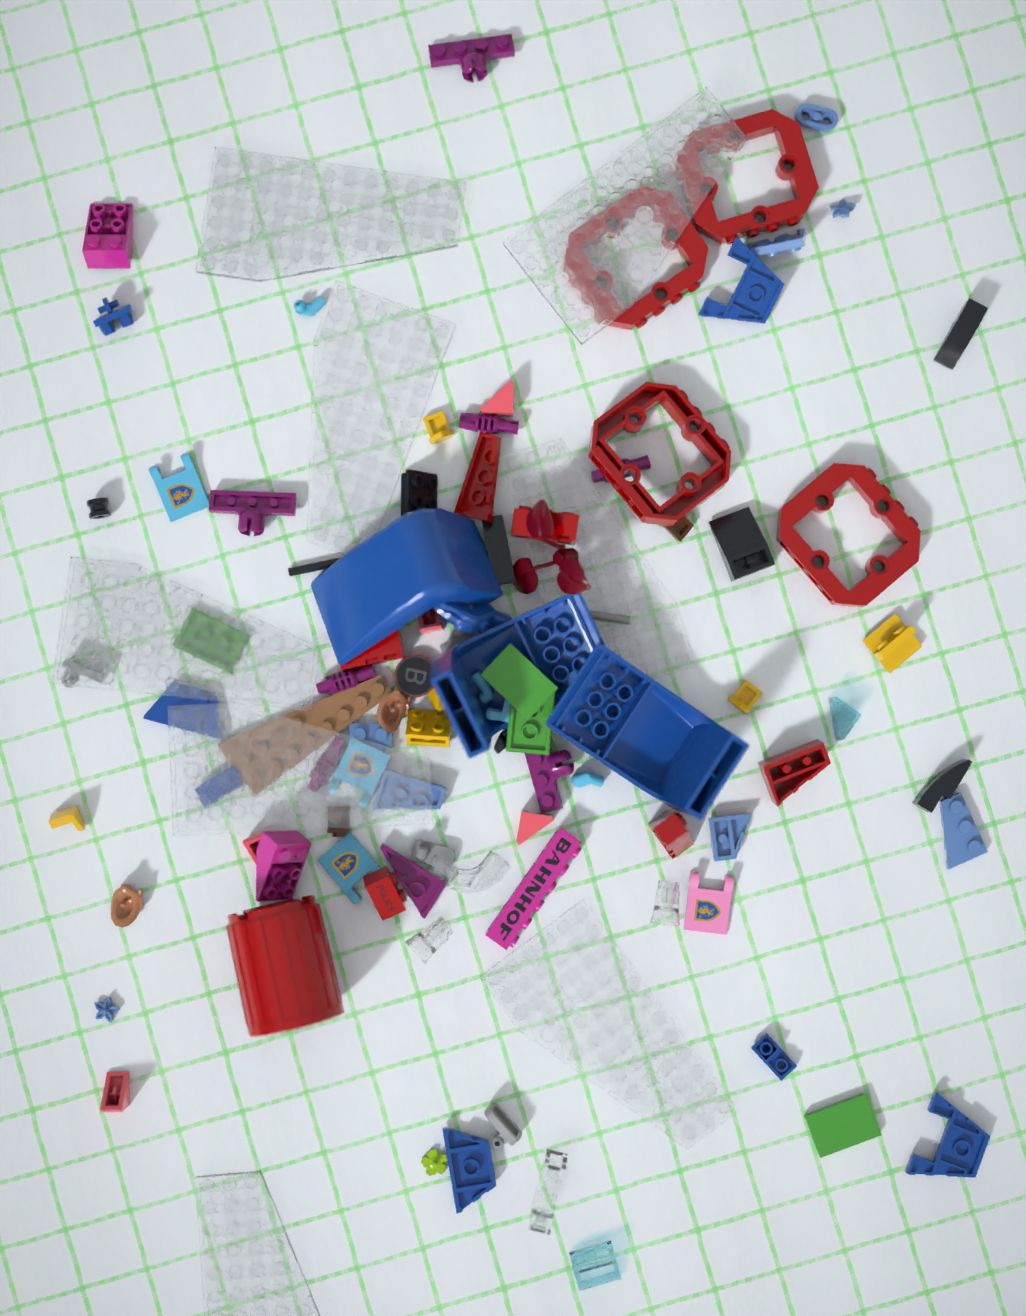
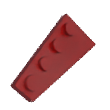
(479, 485)

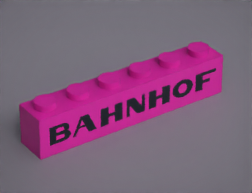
(532, 888)

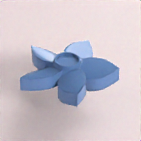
(842, 209)
(105, 1009)

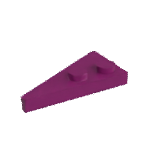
(418, 882)

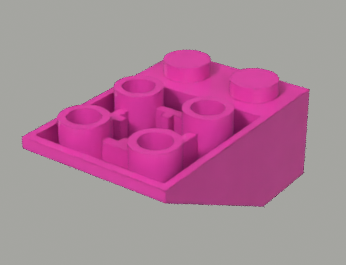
(109, 236)
(279, 864)

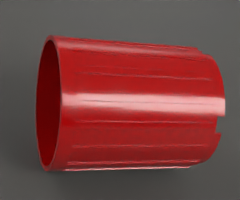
(284, 966)

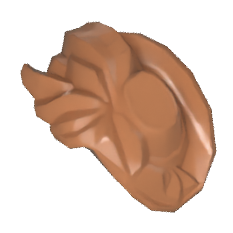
(392, 710)
(126, 905)

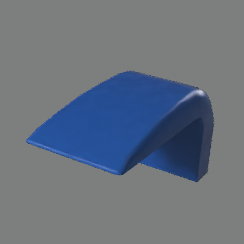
(400, 575)
(551, 637)
(646, 733)

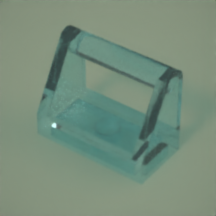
(592, 1258)

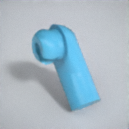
(309, 309)
(487, 693)
(586, 778)

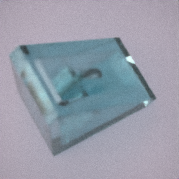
(843, 717)

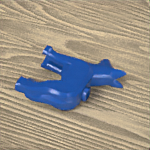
(471, 616)

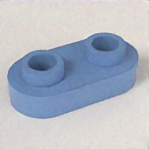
(816, 115)

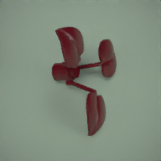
(571, 576)

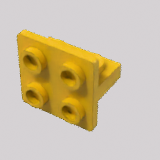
(892, 643)
(428, 728)

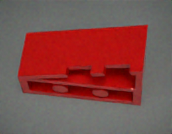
(564, 526)
(386, 650)
(793, 768)
(672, 832)

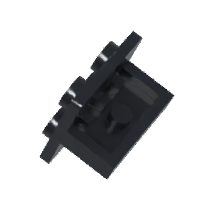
(418, 491)

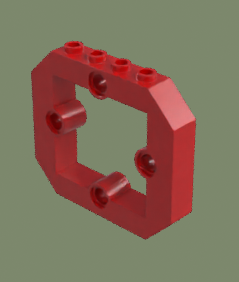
(801, 179)
(694, 253)
(684, 414)
(894, 517)

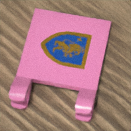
(708, 908)

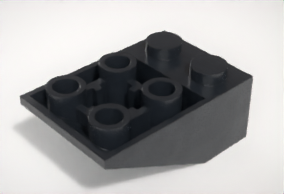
(741, 544)

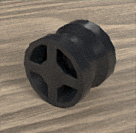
(98, 508)

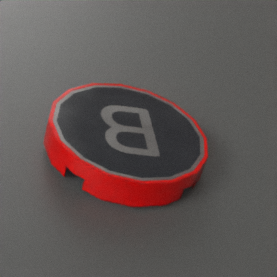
(413, 676)

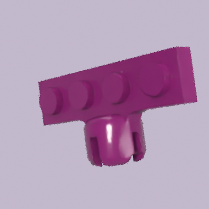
(472, 54)
(252, 507)
(544, 775)

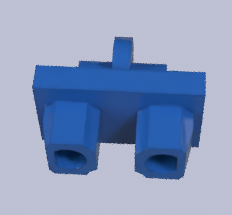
(105, 323)

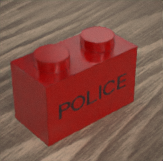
(384, 892)

